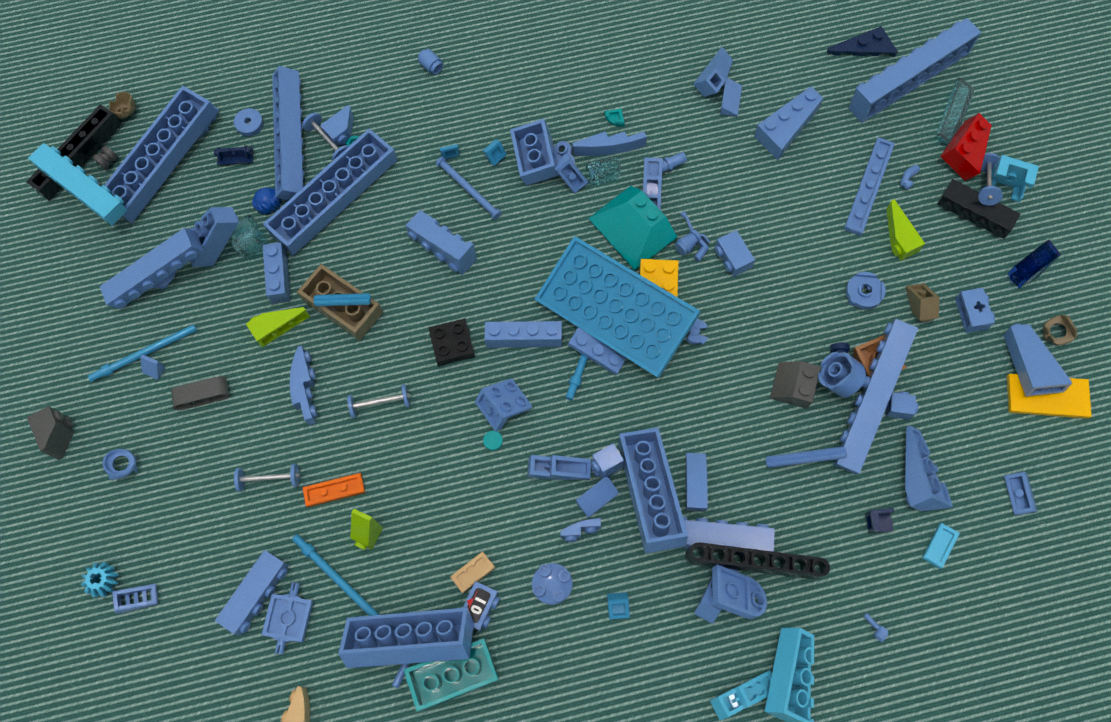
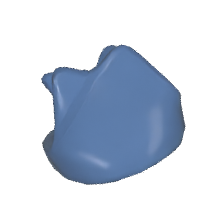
(109, 465)

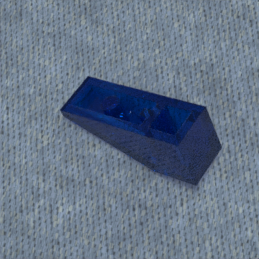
(1034, 264)

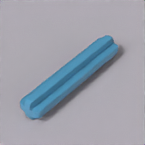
(342, 299)

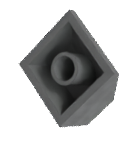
(795, 383)
(51, 431)

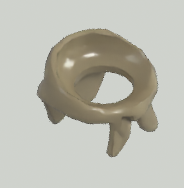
(1071, 330)

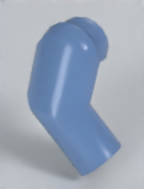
(908, 174)

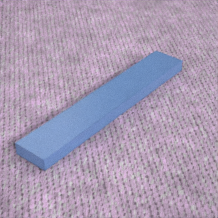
(869, 186)

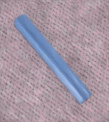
(806, 457)

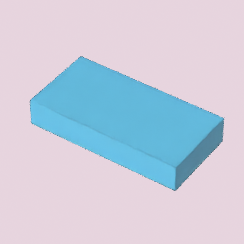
(940, 545)

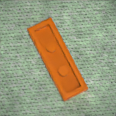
(333, 490)

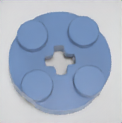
(858, 298)

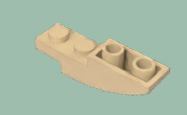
(299, 708)

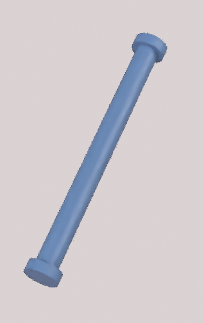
(441, 162)

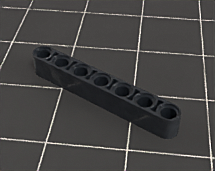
(766, 557)

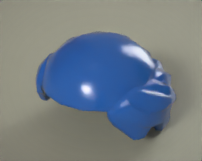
(265, 201)

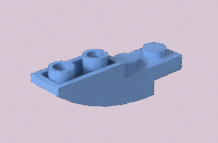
(300, 382)

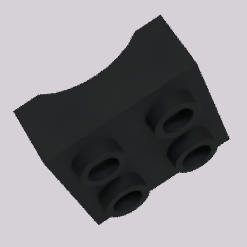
(451, 342)

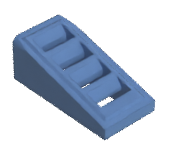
(117, 601)

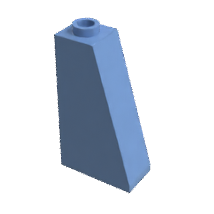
(1034, 363)

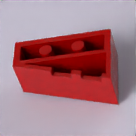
(968, 147)

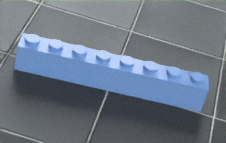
(287, 133)
(876, 394)

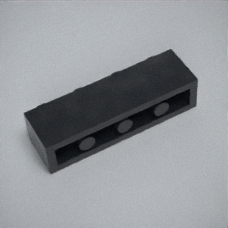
(965, 203)

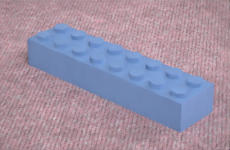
(913, 70)
(160, 150)
(330, 191)

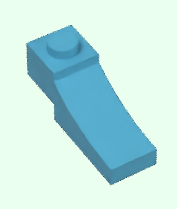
(742, 696)

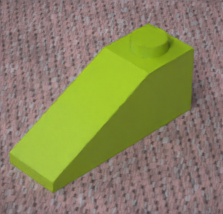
(903, 236)
(271, 325)
(364, 530)

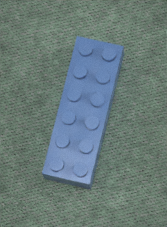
(652, 490)
(407, 638)

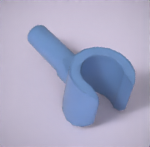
(881, 632)

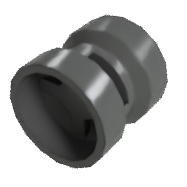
(105, 157)

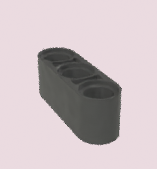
(199, 393)

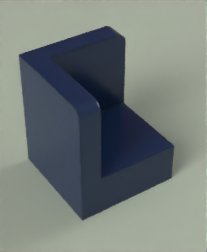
(879, 520)

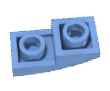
(573, 531)

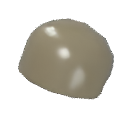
(123, 106)

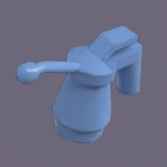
(686, 243)

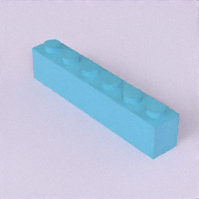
(78, 184)

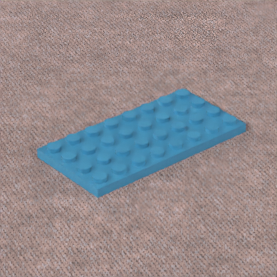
(617, 306)

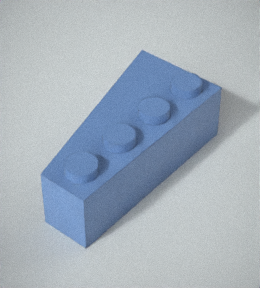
(785, 124)
(214, 232)
(442, 242)

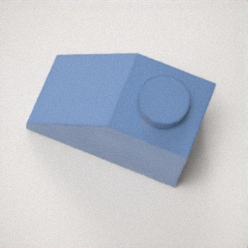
(339, 126)

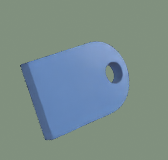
(737, 592)

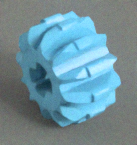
(103, 572)

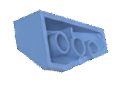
(921, 481)

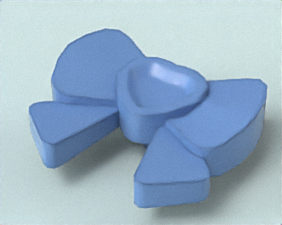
(694, 337)

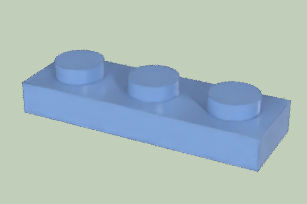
(596, 351)

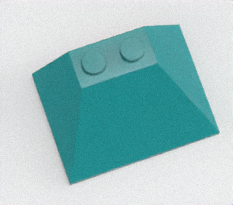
(634, 226)

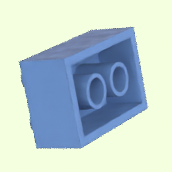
(534, 152)

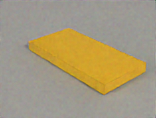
(1072, 403)

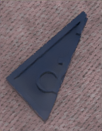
(869, 43)

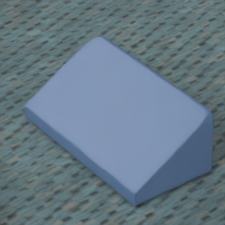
(731, 98)
(570, 174)
(1020, 493)
(597, 496)

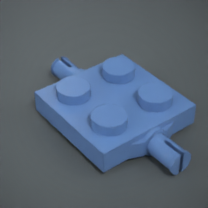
(287, 618)

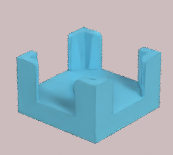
(1014, 174)

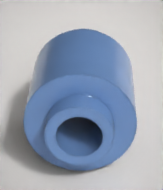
(430, 61)

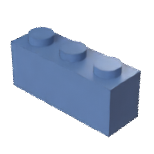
(276, 273)

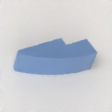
(558, 468)
(696, 482)

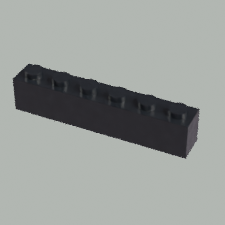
(79, 147)

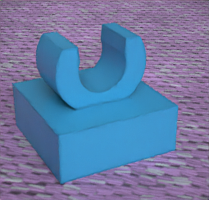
(494, 152)

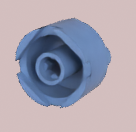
(842, 374)

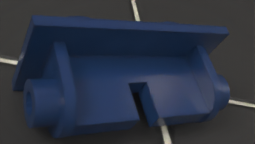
(234, 155)

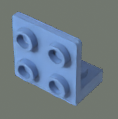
(501, 402)

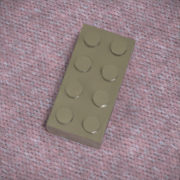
(351, 318)

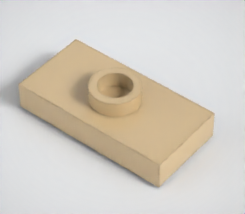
(472, 571)

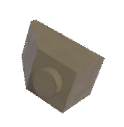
(923, 302)

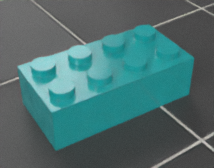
(445, 680)

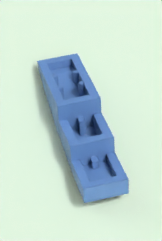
(603, 145)
(653, 179)

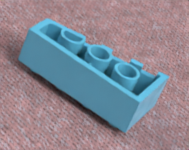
(792, 677)

